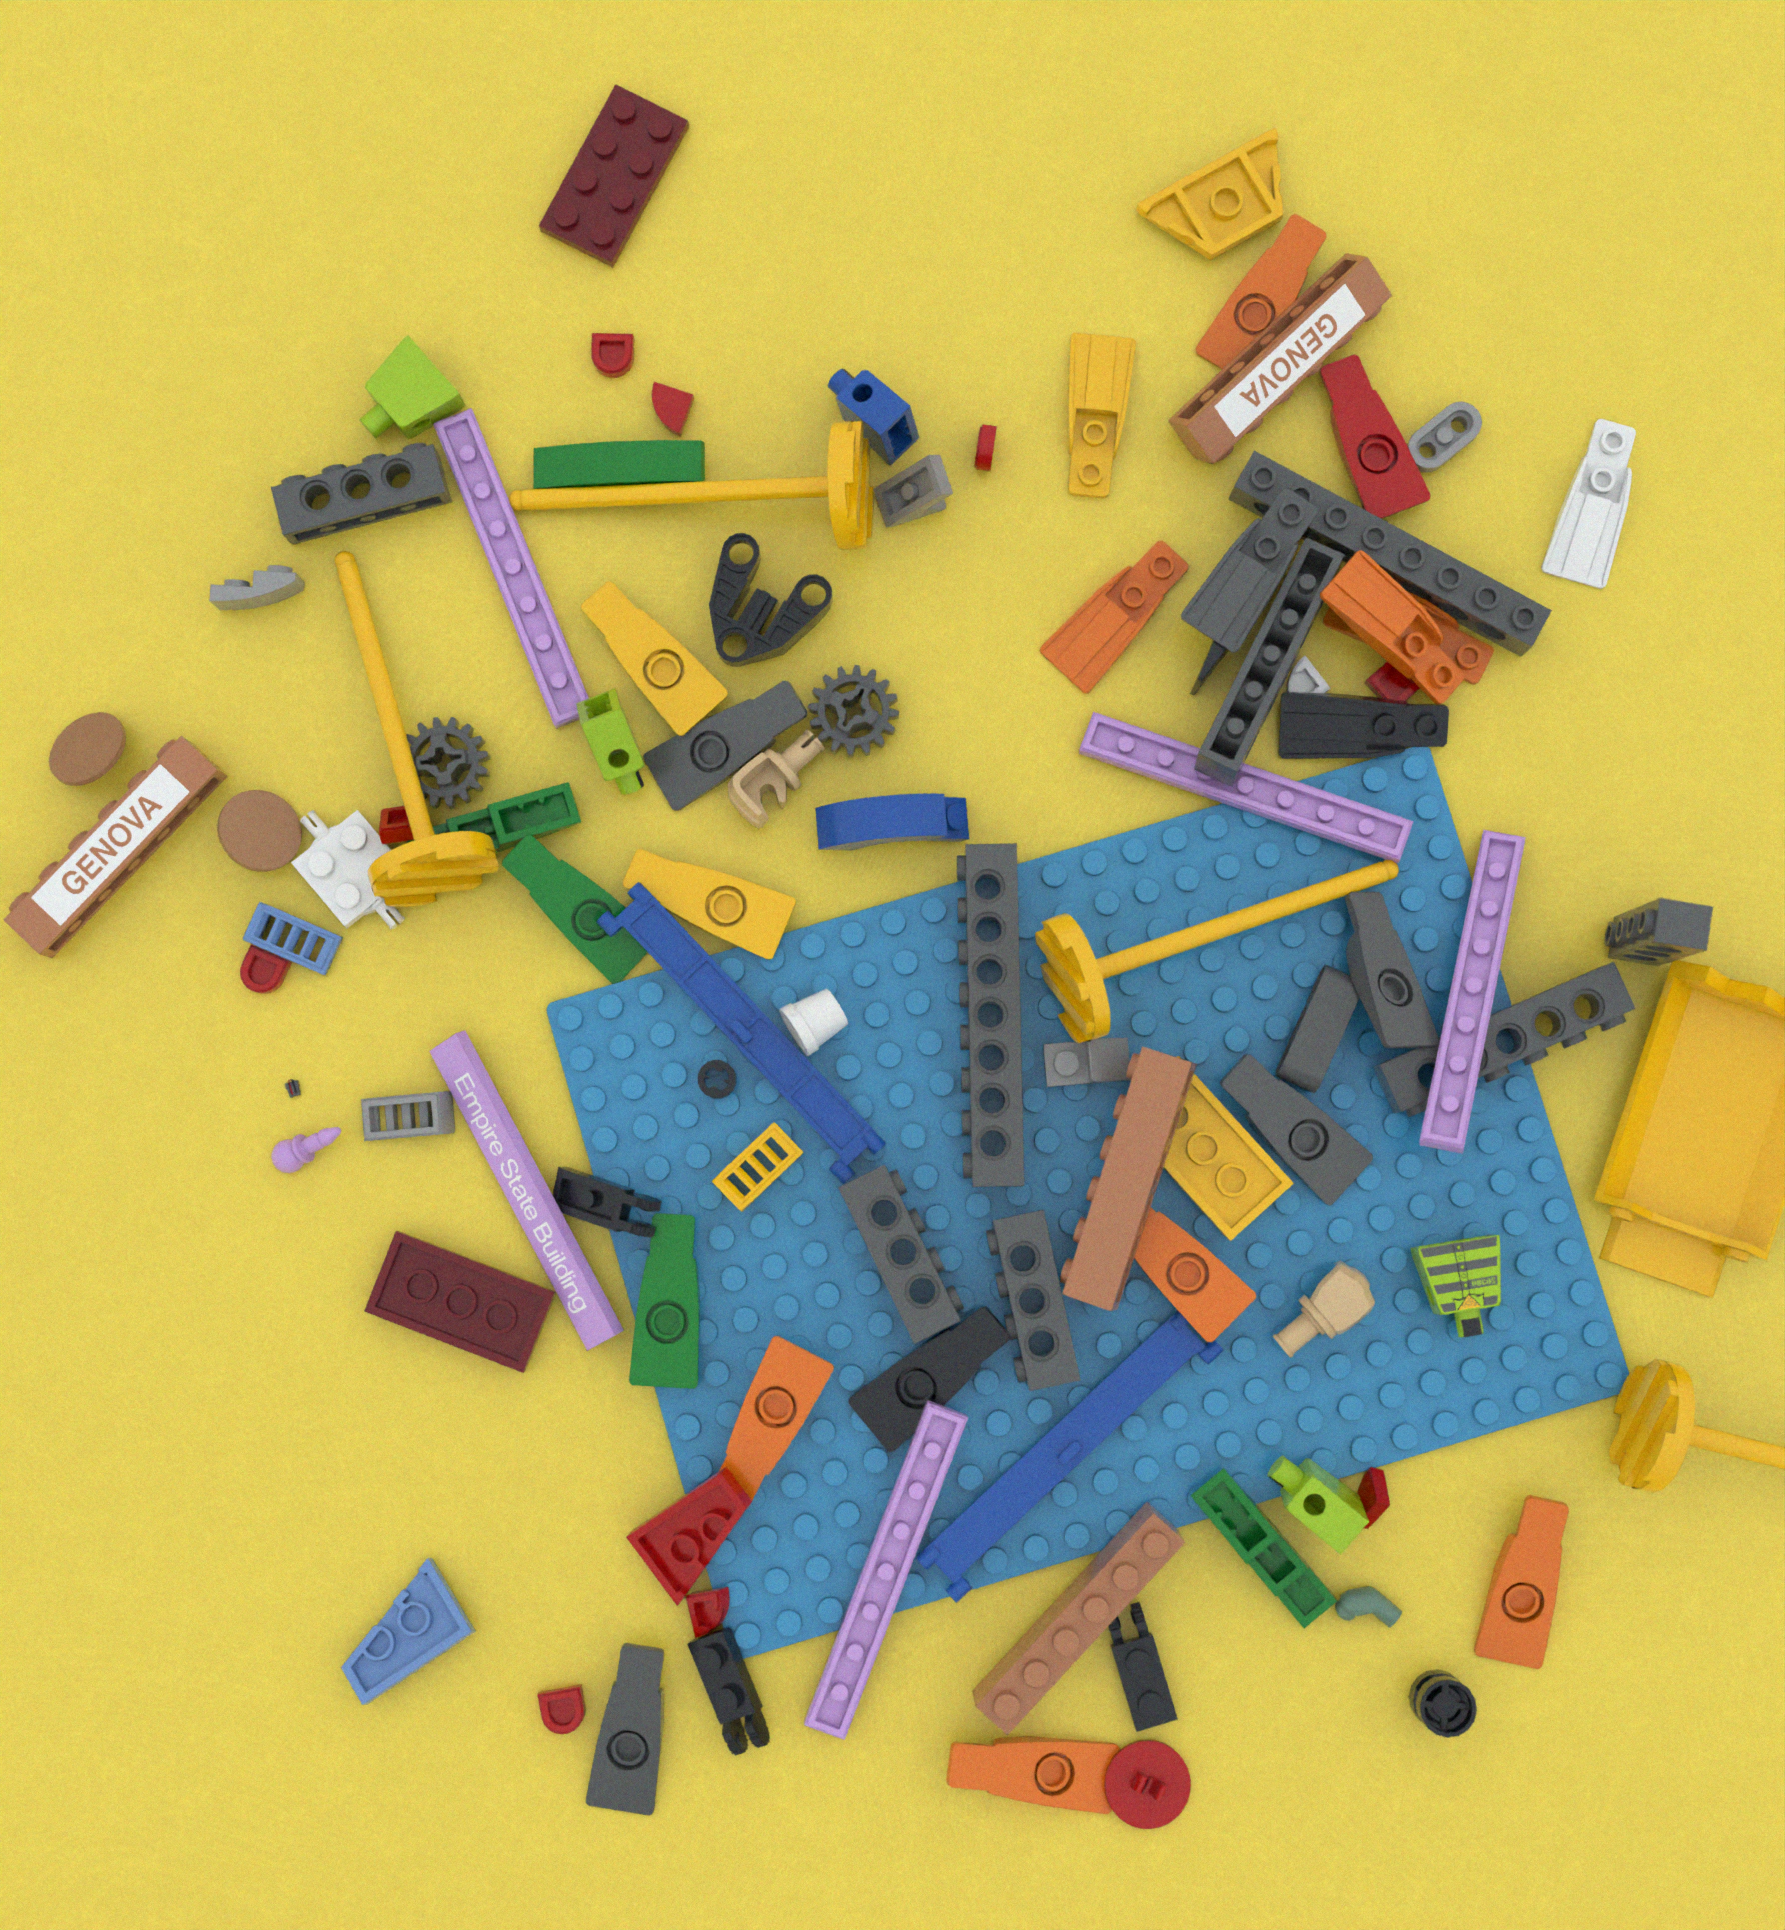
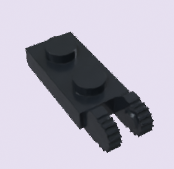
(602, 1202)
(1142, 1674)
(730, 1689)

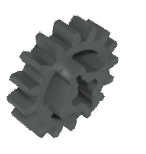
(836, 702)
(462, 761)

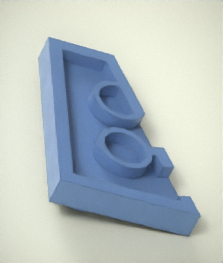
(410, 1635)

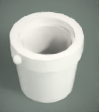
(813, 1020)

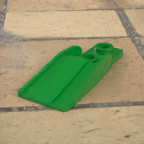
(574, 907)
(668, 1308)

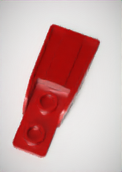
(1371, 442)

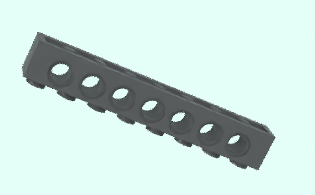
(1418, 567)
(999, 864)

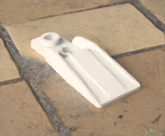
(1593, 509)

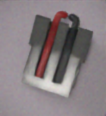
(293, 1088)

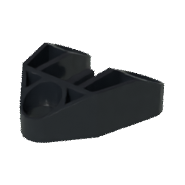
(788, 626)

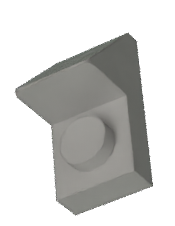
(914, 492)
(1086, 1062)

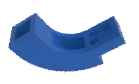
(890, 820)

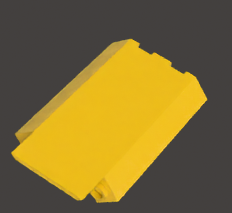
(1700, 1133)

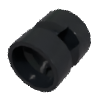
(1442, 1703)

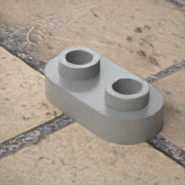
(1442, 439)

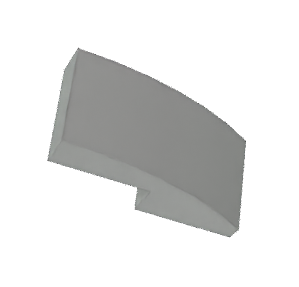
(268, 588)

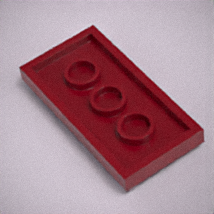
(614, 176)
(460, 1301)

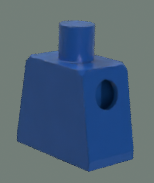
(885, 415)

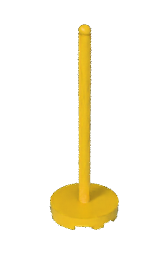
(845, 486)
(431, 862)
(1078, 976)
(1660, 1427)

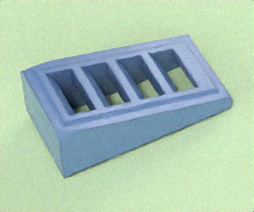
(260, 921)

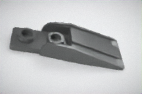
(1250, 573)
(722, 744)
(1386, 976)
(1297, 1130)
(630, 1735)

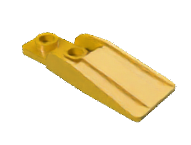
(1096, 408)
(654, 660)
(715, 901)

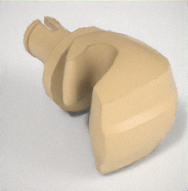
(771, 773)
(1334, 1308)

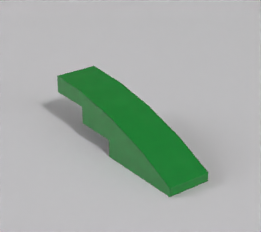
(619, 463)
(511, 819)
(1264, 1547)

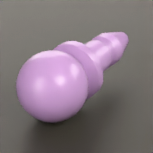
(291, 1155)

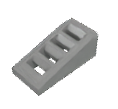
(435, 1115)

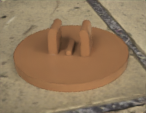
(87, 749)
(259, 830)

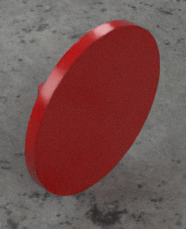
(1147, 1784)

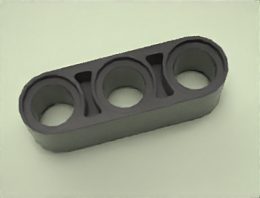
(1318, 1029)

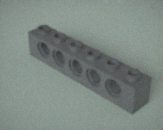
(1267, 663)
(1601, 988)

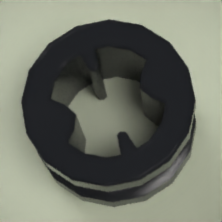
(720, 1066)

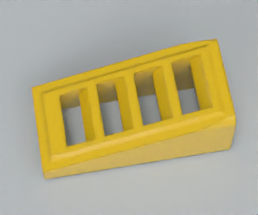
(727, 1187)

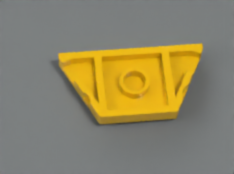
(1223, 199)

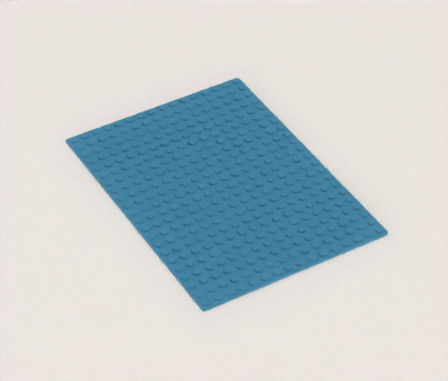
(805, 1274)

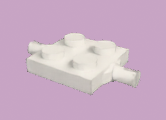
(339, 866)

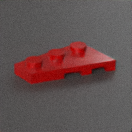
(690, 1532)

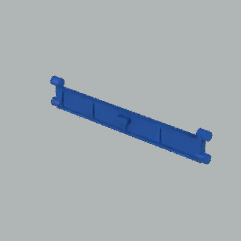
(746, 1027)
(1063, 1449)

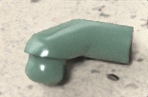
(1367, 1601)

